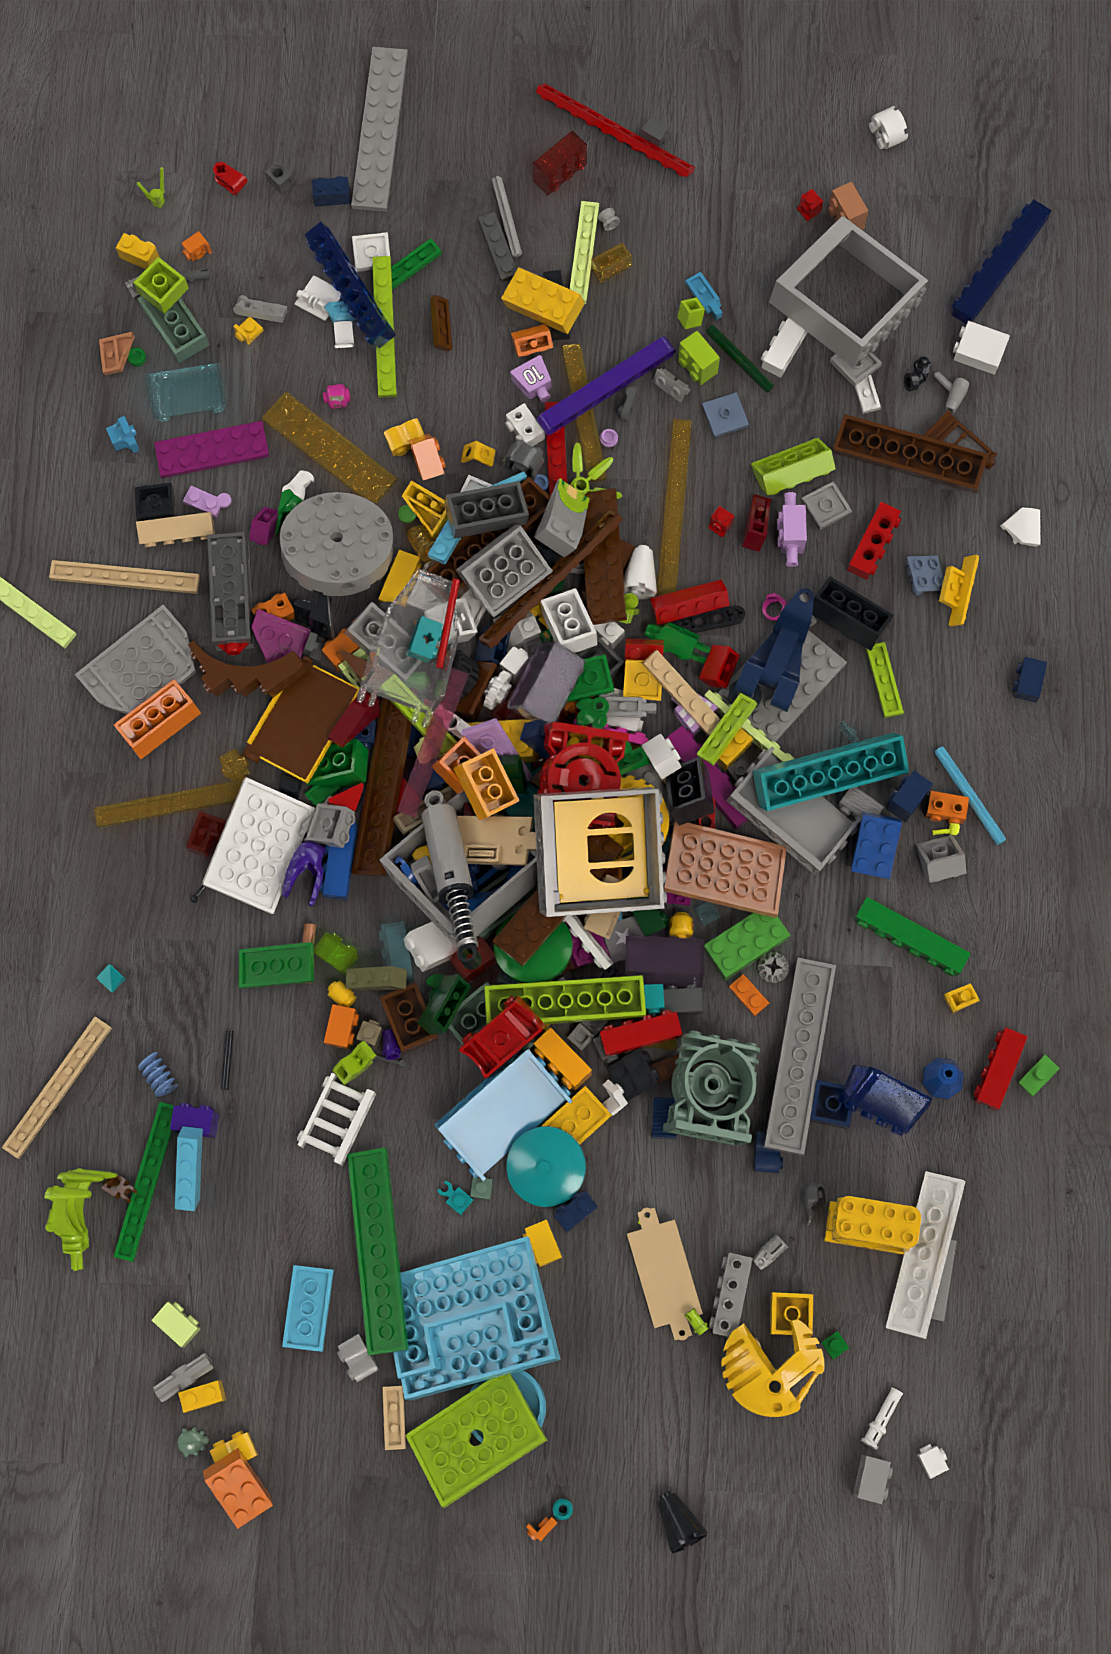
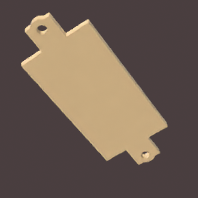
(497, 839)
(664, 1273)

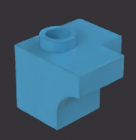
(123, 435)

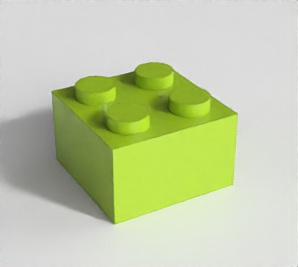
(161, 285)
(698, 358)

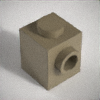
(370, 1033)

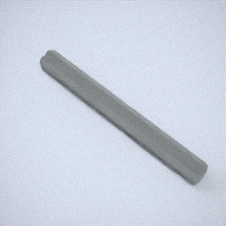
(506, 217)

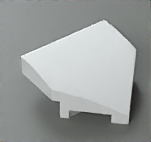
(1024, 526)

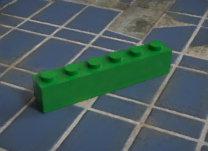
(912, 937)

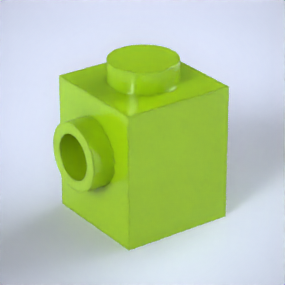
(691, 313)

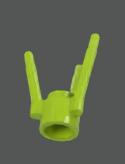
(156, 195)

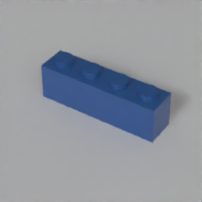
(339, 868)

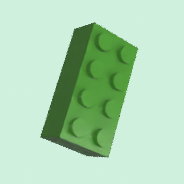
(745, 943)

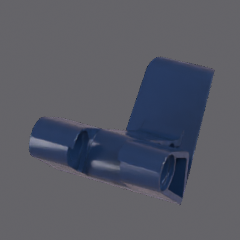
(779, 657)

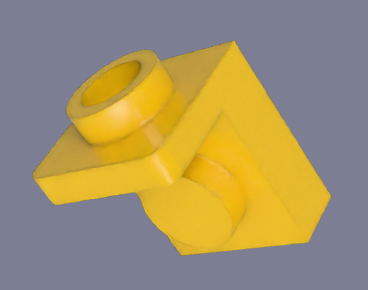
(247, 330)

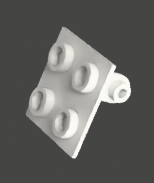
(316, 296)

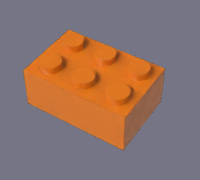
(237, 1488)

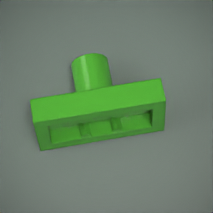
(1038, 1075)

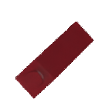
(757, 523)
(354, 720)

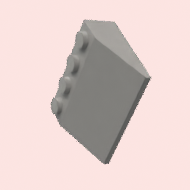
(504, 570)

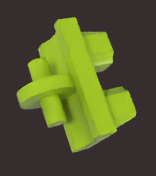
(631, 604)

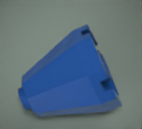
(937, 1083)

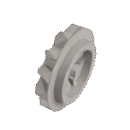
(766, 973)

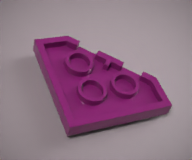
(278, 636)

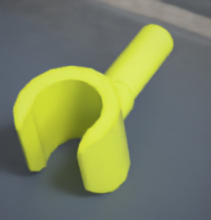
(953, 830)

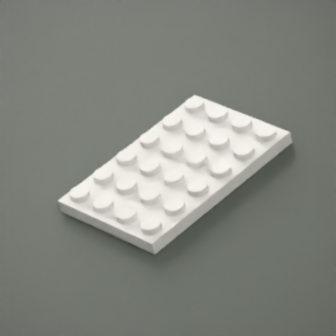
(257, 846)

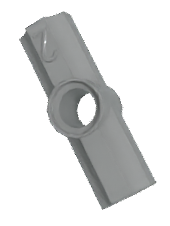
(183, 1377)

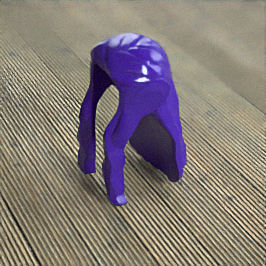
(307, 856)

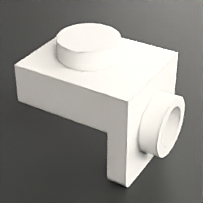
(616, 1100)

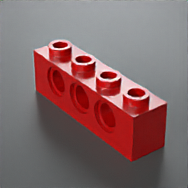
(884, 514)

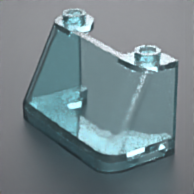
(186, 391)

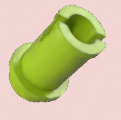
(696, 1322)

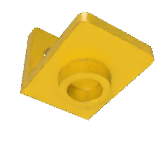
(479, 453)

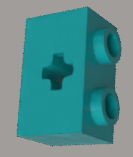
(418, 648)
(654, 999)

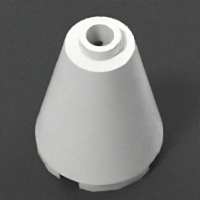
(640, 574)

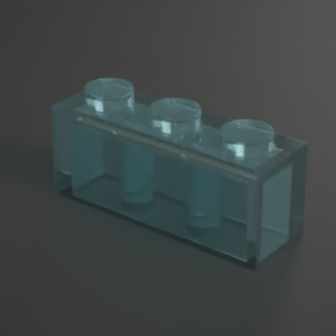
(395, 951)

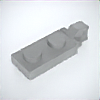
(629, 707)

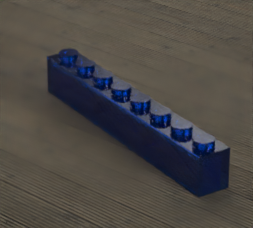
(1001, 262)

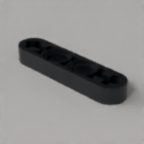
(710, 623)

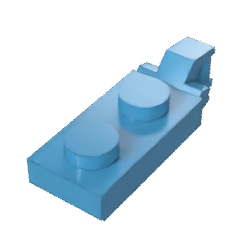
(704, 292)

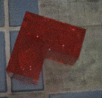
(205, 831)

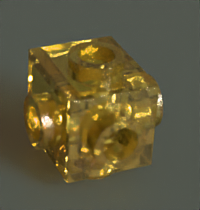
(234, 765)

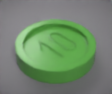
(406, 514)

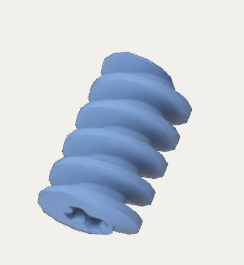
(156, 1076)

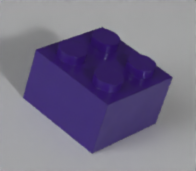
(189, 1116)

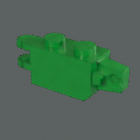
(678, 641)

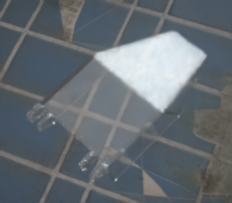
(390, 670)

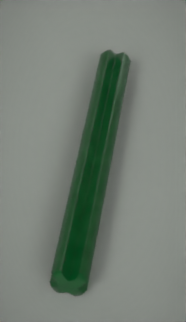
(740, 358)

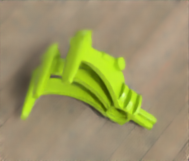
(67, 1214)

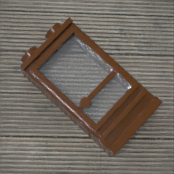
(952, 431)

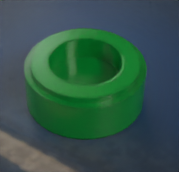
(137, 357)

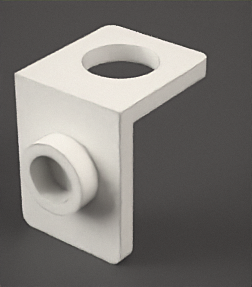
(343, 334)

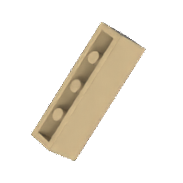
(175, 528)

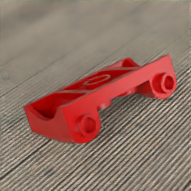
(502, 1036)

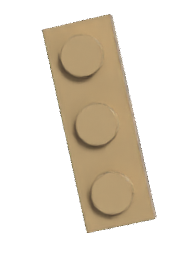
(394, 1418)

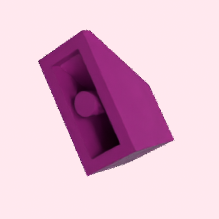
(264, 526)

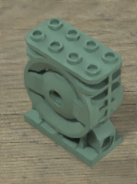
(692, 1089)

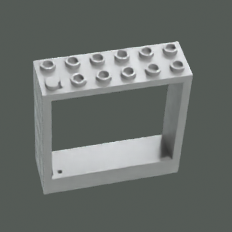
(824, 326)

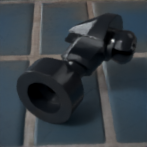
(921, 370)

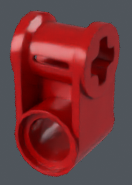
(229, 178)

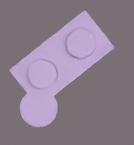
(206, 502)

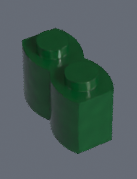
(514, 769)

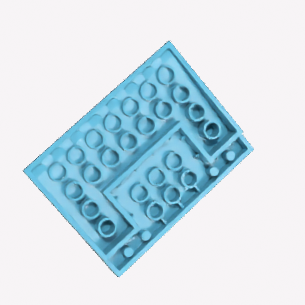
(474, 1320)

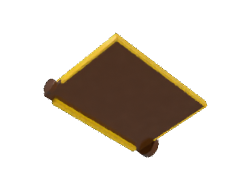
(298, 722)

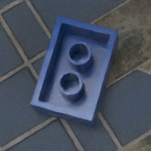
(876, 845)

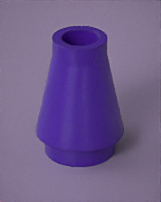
(390, 1046)

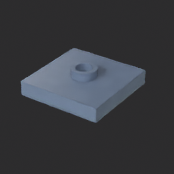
(725, 415)

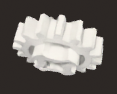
(497, 689)

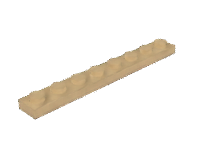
(124, 577)
(56, 1088)

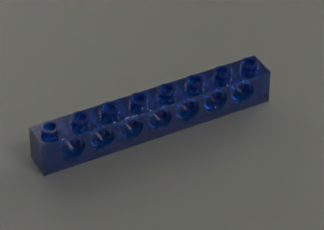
(382, 331)

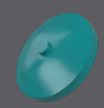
(546, 1166)

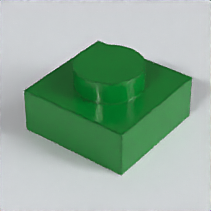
(835, 1345)

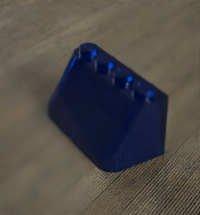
(883, 1099)

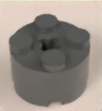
(523, 458)

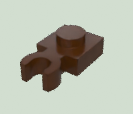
(118, 1188)

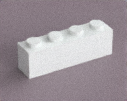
(783, 347)

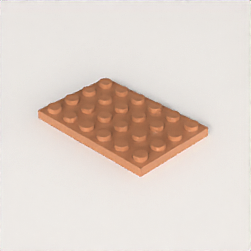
(725, 869)

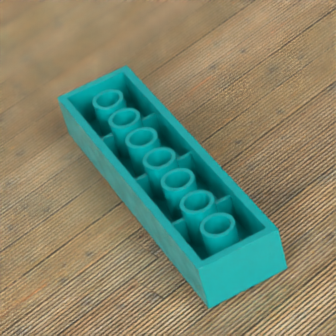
(830, 771)

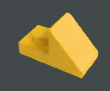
(961, 998)

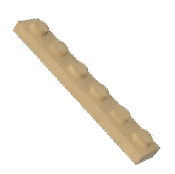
(681, 692)

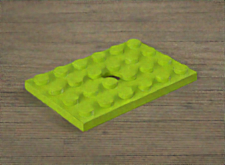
(445, 1446)

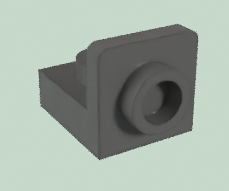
(313, 648)

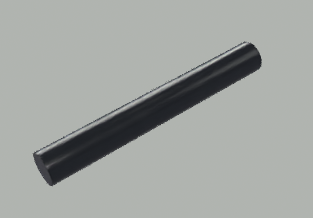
(227, 1060)

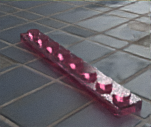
(432, 744)

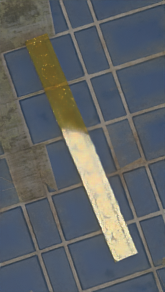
(674, 506)

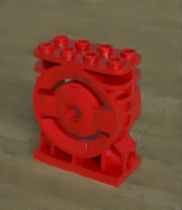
(567, 777)

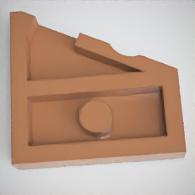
(115, 352)

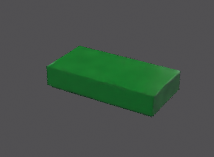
(320, 793)

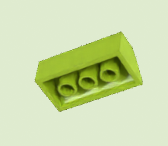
(793, 466)

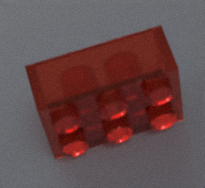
(560, 163)

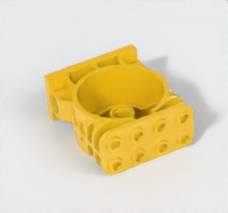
(873, 1224)

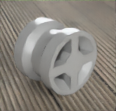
(608, 219)

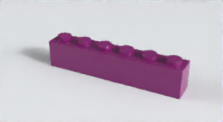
(687, 749)

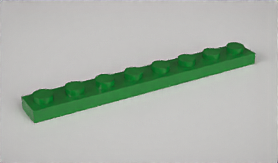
(145, 1184)

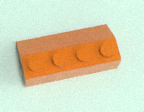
(157, 719)

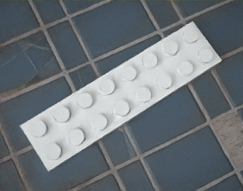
(925, 1261)

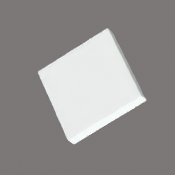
(367, 247)

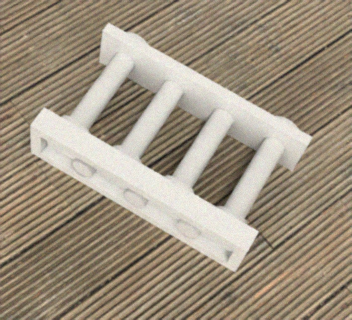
(356, 1118)

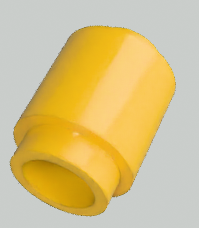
(340, 994)

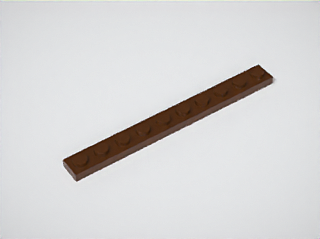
(560, 569)

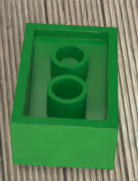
(342, 765)

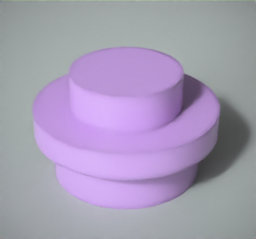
(608, 438)

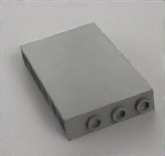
(806, 829)

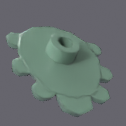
(191, 1442)

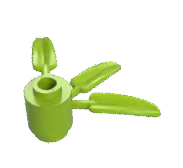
(596, 472)

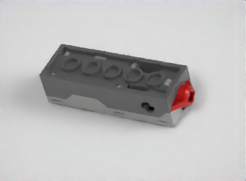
(230, 592)

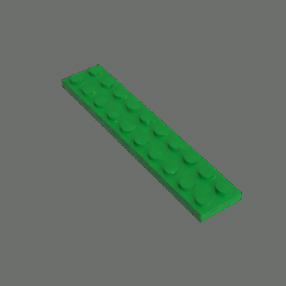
(377, 1252)

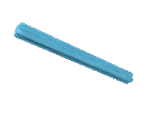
(967, 791)

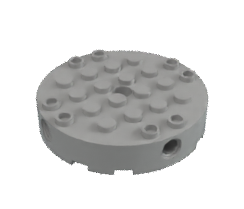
(336, 543)

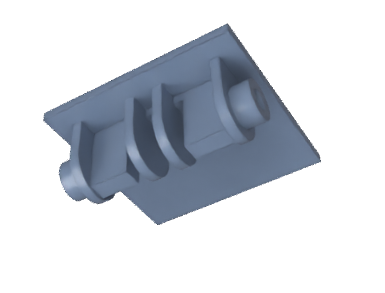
(924, 574)

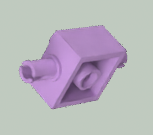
(792, 529)

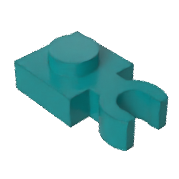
(457, 1199)

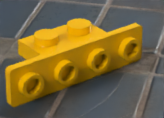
(958, 588)

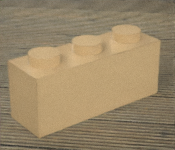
(603, 922)

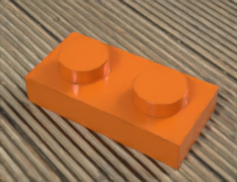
(748, 995)

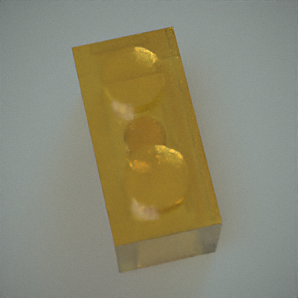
(611, 262)

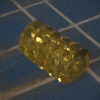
(421, 541)

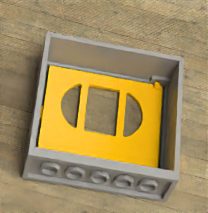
(571, 852)

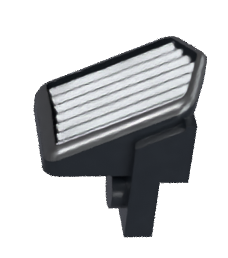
(316, 616)

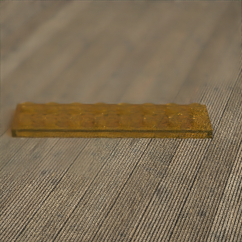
(329, 448)

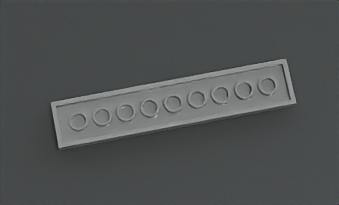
(379, 129)
(800, 1057)

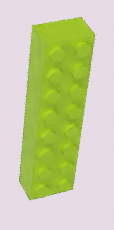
(573, 999)

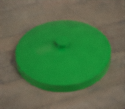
(545, 964)

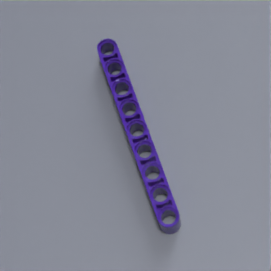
(605, 385)

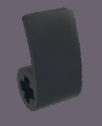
(290, 786)

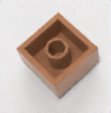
(847, 202)

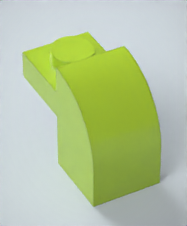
(354, 1063)

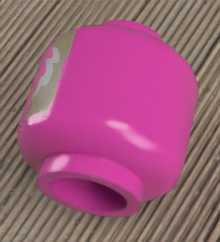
(336, 396)

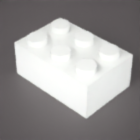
(569, 621)

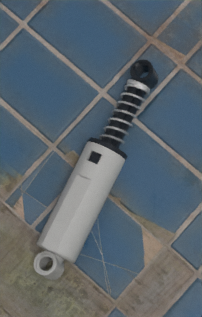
(451, 872)

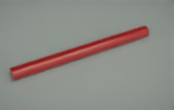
(447, 623)

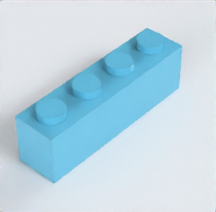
(188, 1168)

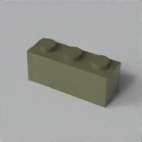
(376, 978)

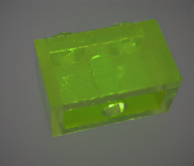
(336, 953)

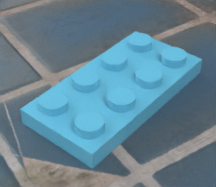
(308, 1308)

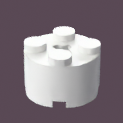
(888, 128)

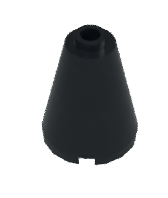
(679, 1523)

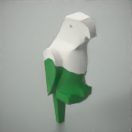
(292, 496)

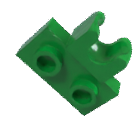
(632, 759)

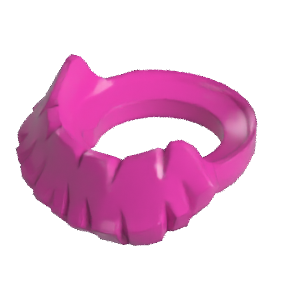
(772, 598)

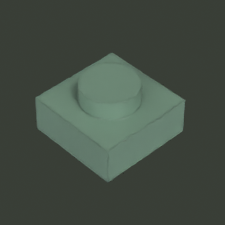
(481, 1189)

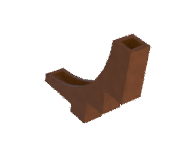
(269, 677)

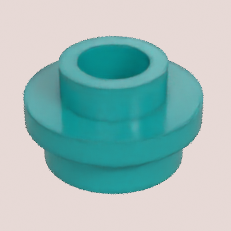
(562, 1516)

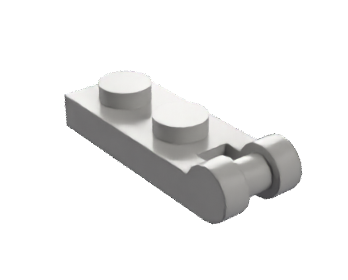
(260, 309)

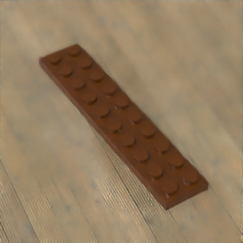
(382, 791)

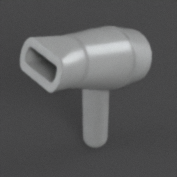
(956, 391)

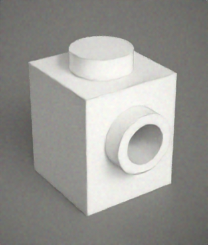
(932, 1460)

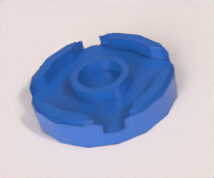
(406, 870)

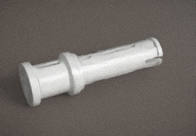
(877, 1427)

